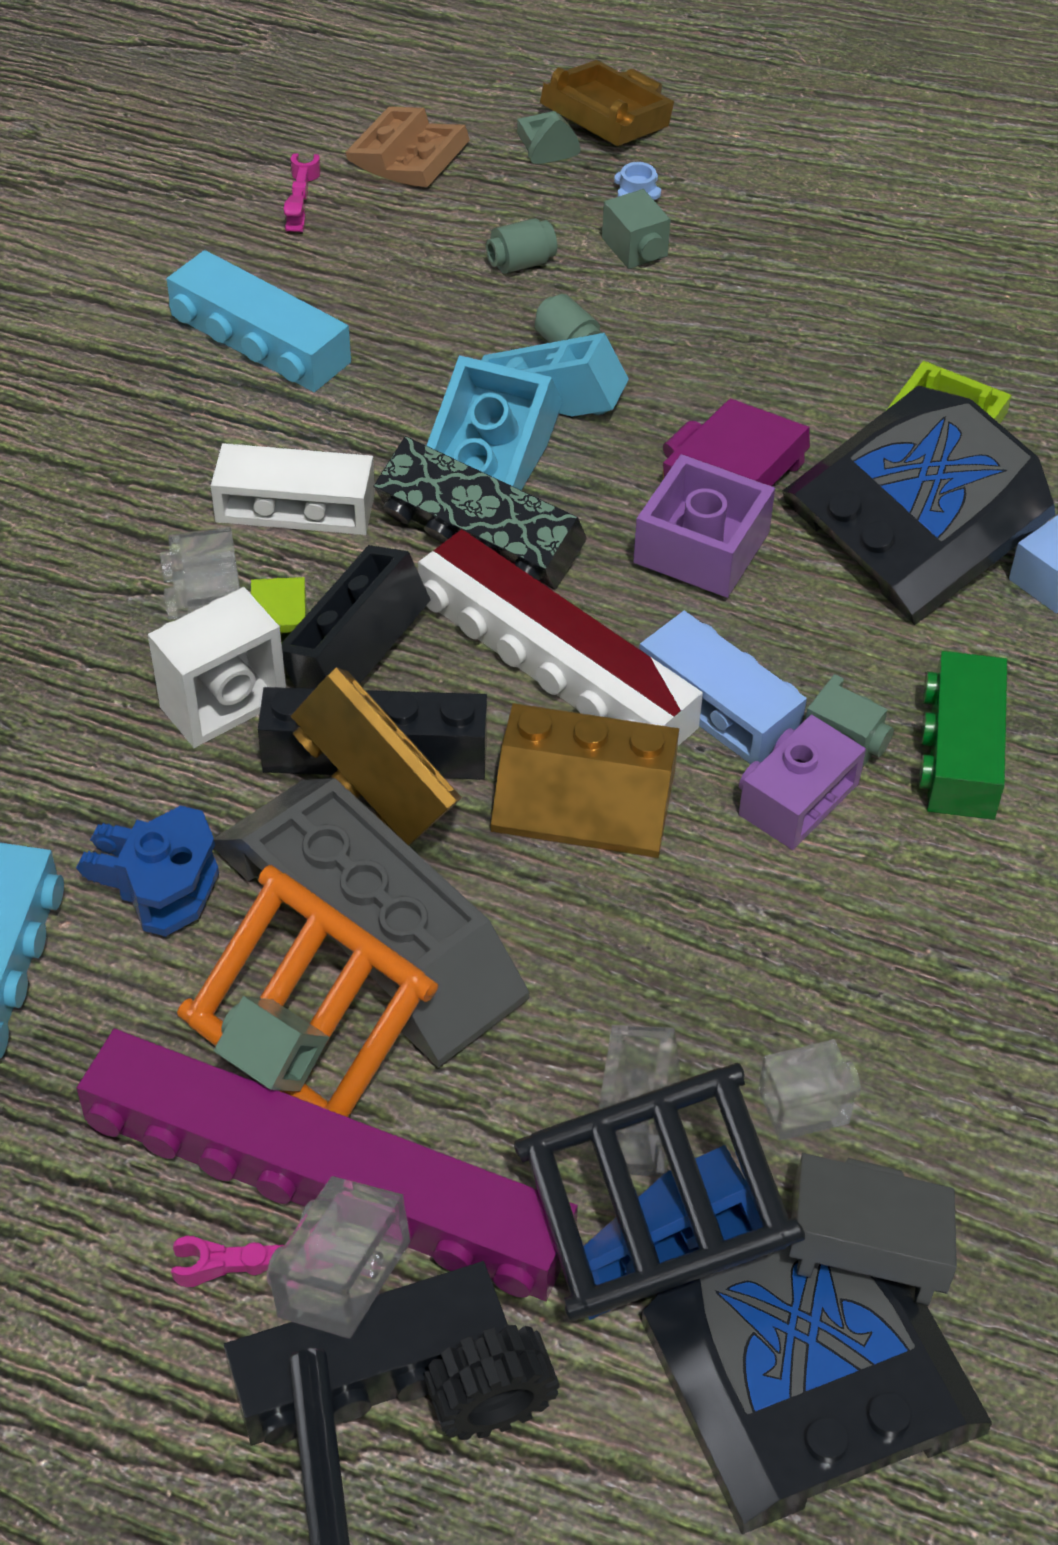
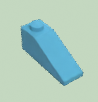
(581, 368)

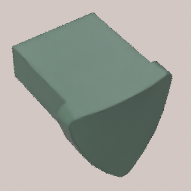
(547, 137)

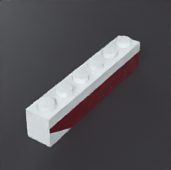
(553, 638)

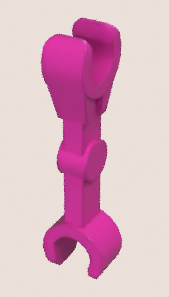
(294, 206)
(218, 1260)

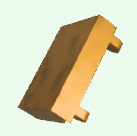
(608, 101)

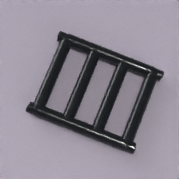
(713, 1251)

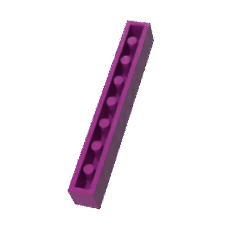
(295, 1147)

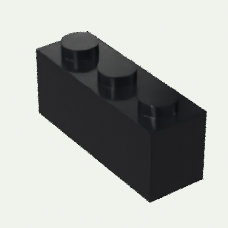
(356, 618)

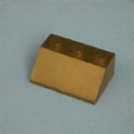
(373, 756)
(585, 780)

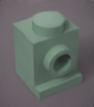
(853, 716)

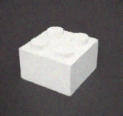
(216, 665)

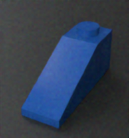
(669, 1221)

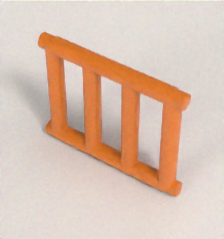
(367, 953)

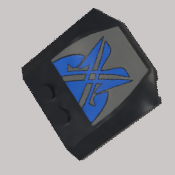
(926, 497)
(807, 1379)

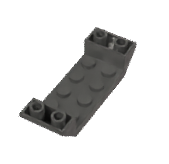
(381, 884)

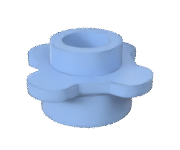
(638, 176)

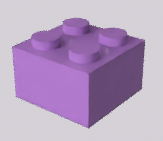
(703, 525)

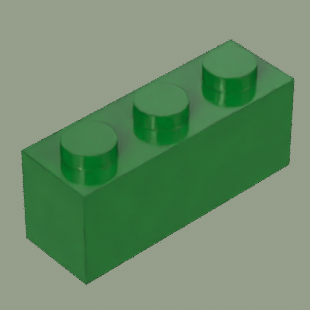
(965, 735)

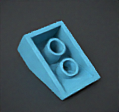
(496, 419)

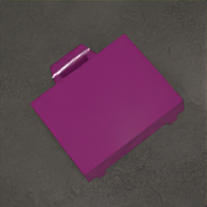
(742, 442)

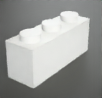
(293, 489)

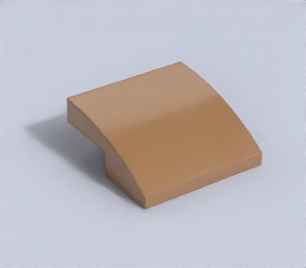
(407, 147)

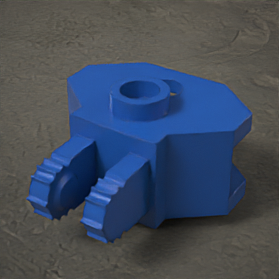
(157, 867)

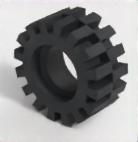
(491, 1382)

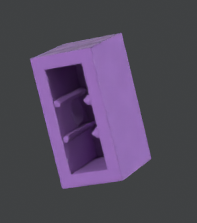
(800, 781)

